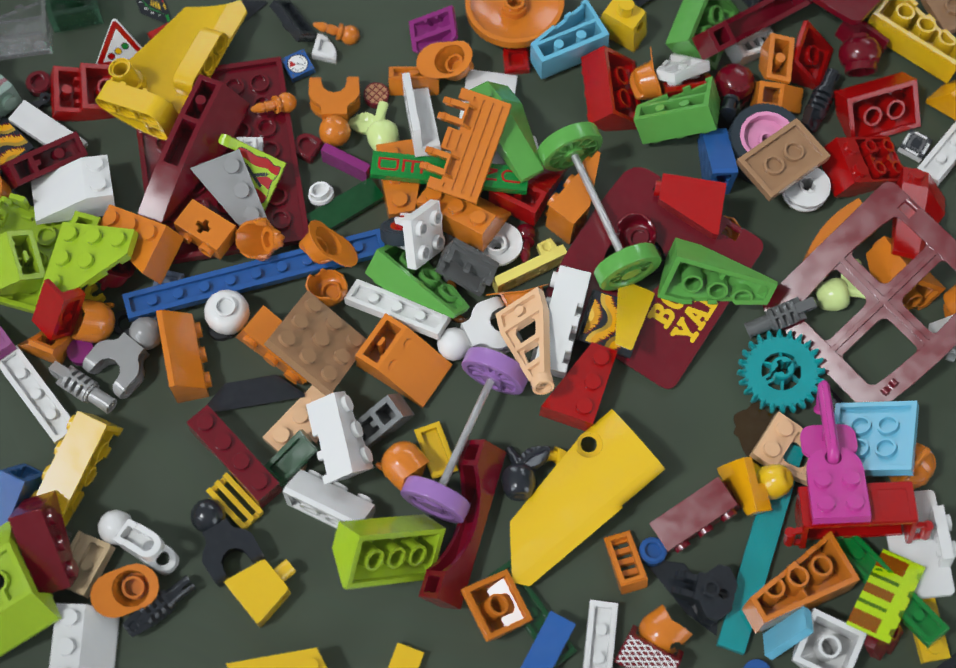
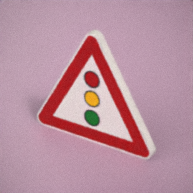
(117, 44)

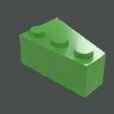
(679, 115)

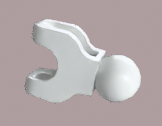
(474, 332)
(119, 529)

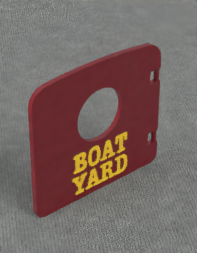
(670, 329)

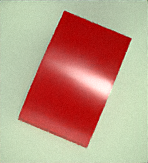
(76, 91)

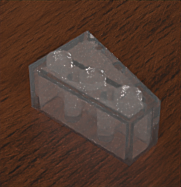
(26, 32)

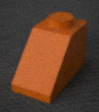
(777, 58)

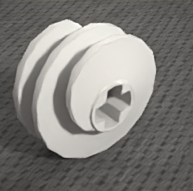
(818, 190)

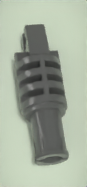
(781, 316)

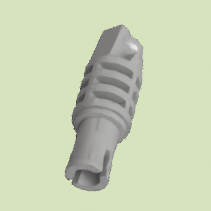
(82, 386)

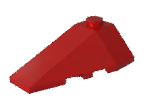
(925, 194)

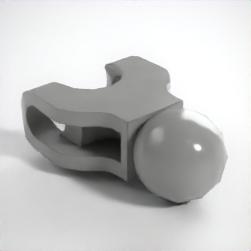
(128, 353)

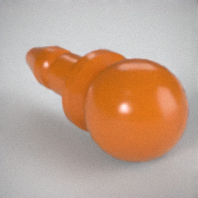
(348, 34)
(284, 102)

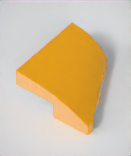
(743, 484)

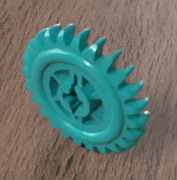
(802, 358)

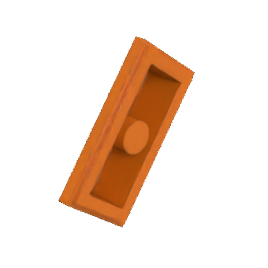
(417, 80)

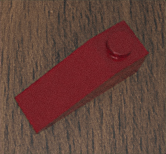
(43, 160)

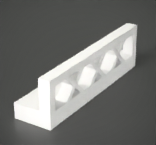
(420, 117)

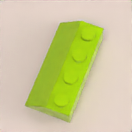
(386, 549)

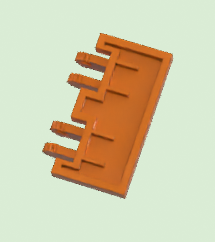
(470, 146)

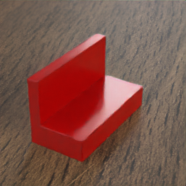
(57, 310)

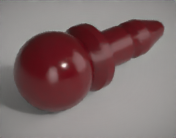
(528, 235)

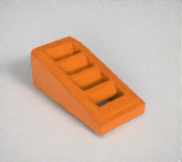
(633, 583)

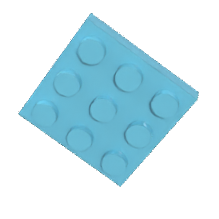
(883, 434)

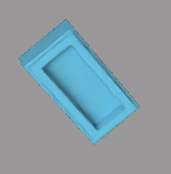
(788, 633)

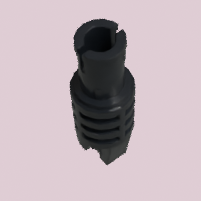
(820, 100)
(159, 609)

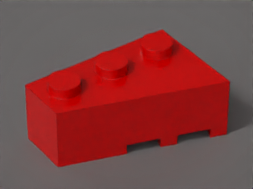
(581, 390)

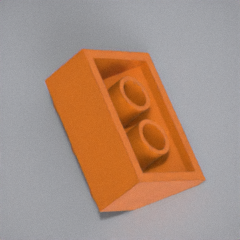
(466, 221)
(184, 355)

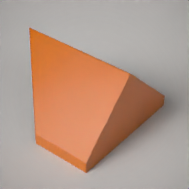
(45, 349)

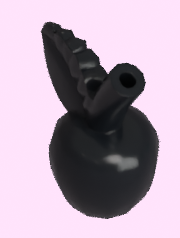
(520, 476)

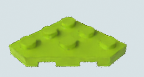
(87, 252)

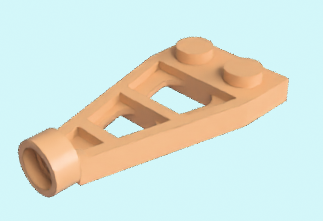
(519, 315)
(775, 442)

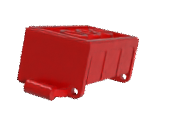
(890, 507)

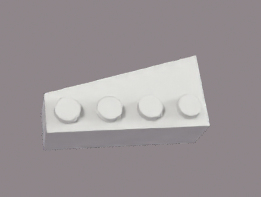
(564, 316)

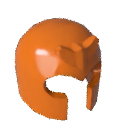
(97, 322)
(402, 461)
(661, 630)

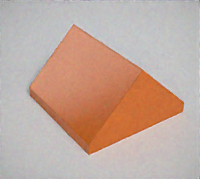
(496, 605)

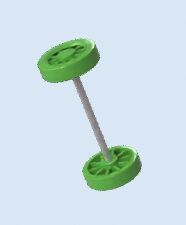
(568, 149)

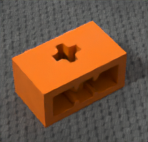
(200, 218)

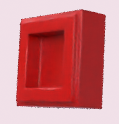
(516, 61)

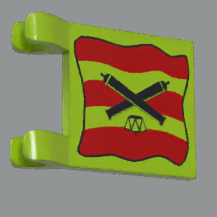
(262, 167)

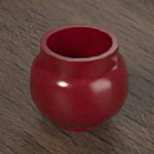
(860, 55)

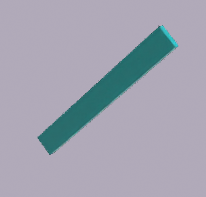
(756, 564)

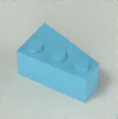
(568, 41)

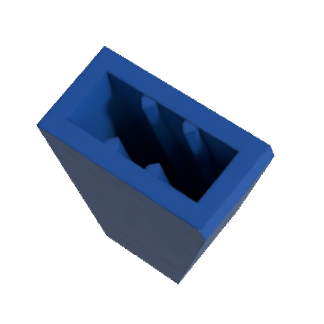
(717, 157)
(16, 485)

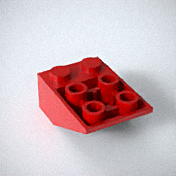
(861, 164)
(530, 206)

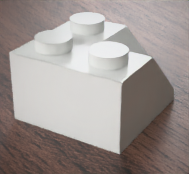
(830, 645)

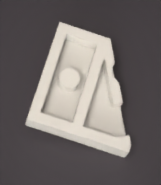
(681, 68)

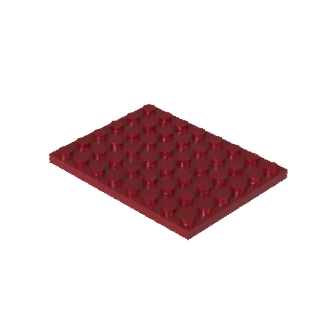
(256, 83)

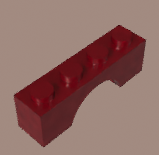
(234, 456)

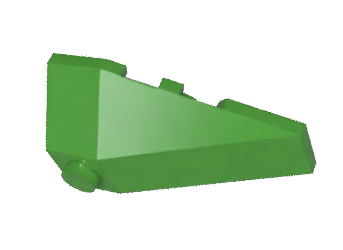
(517, 142)
(704, 275)

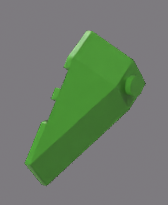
(421, 286)

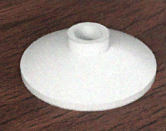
(509, 242)

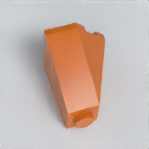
(886, 266)

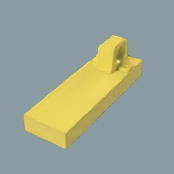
(549, 257)

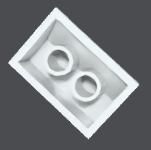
(326, 501)
(83, 638)

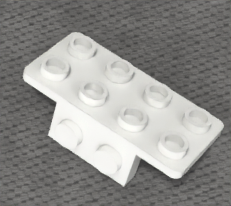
(935, 553)

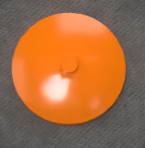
(513, 21)

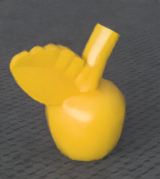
(776, 478)

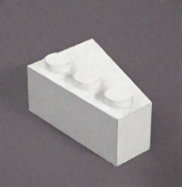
(339, 437)

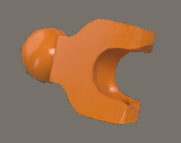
(334, 109)

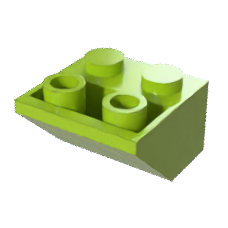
(20, 263)

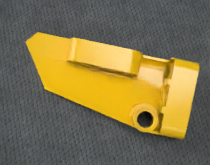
(160, 76)
(579, 497)

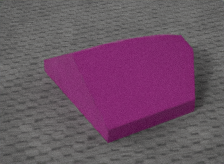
(433, 28)

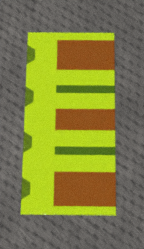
(885, 596)

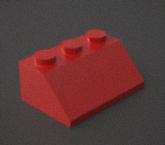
(608, 89)
(879, 106)

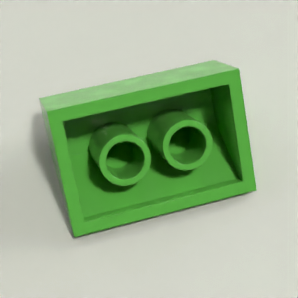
(695, 18)

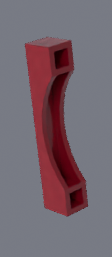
(744, 24)
(479, 474)

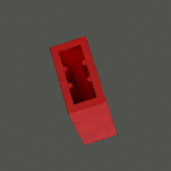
(693, 201)

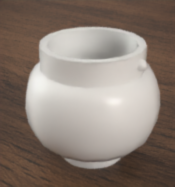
(226, 312)

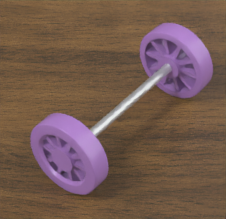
(494, 372)

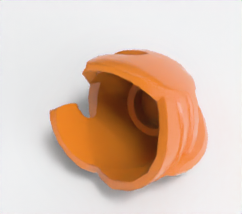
(923, 467)

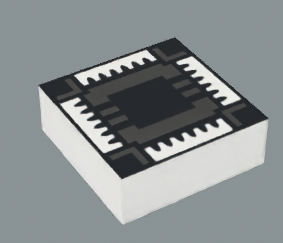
(915, 145)

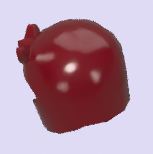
(735, 80)

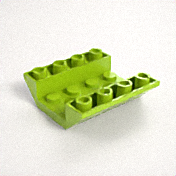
(21, 606)

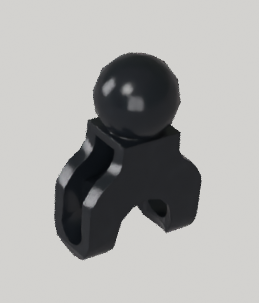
(221, 538)

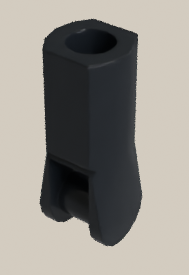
(727, 111)

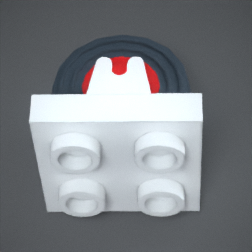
(416, 233)

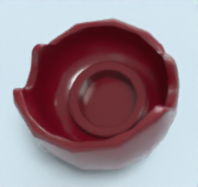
(636, 229)

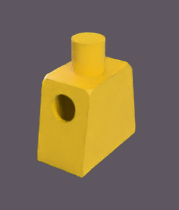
(625, 23)
(261, 589)

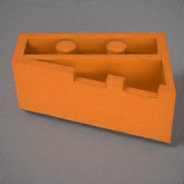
(257, 333)

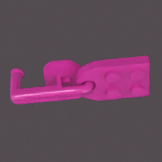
(833, 469)

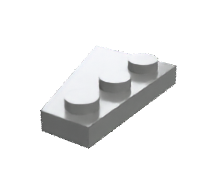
(231, 186)

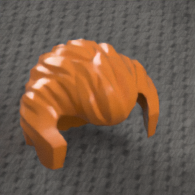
(258, 239)

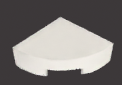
(324, 50)

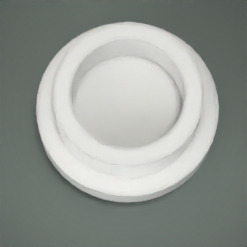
(320, 193)

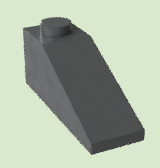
(384, 419)

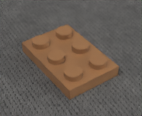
(782, 159)

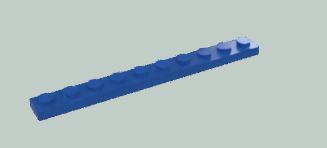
(239, 278)

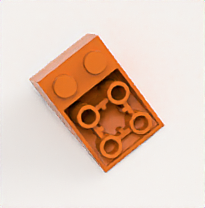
(571, 207)
(402, 360)

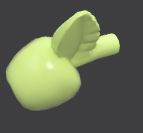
(375, 127)
(836, 293)

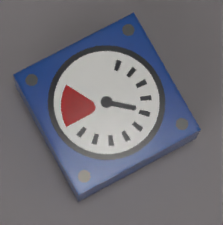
(298, 65)

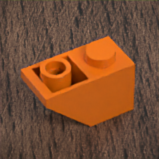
(778, 94)

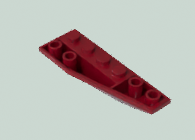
(194, 139)

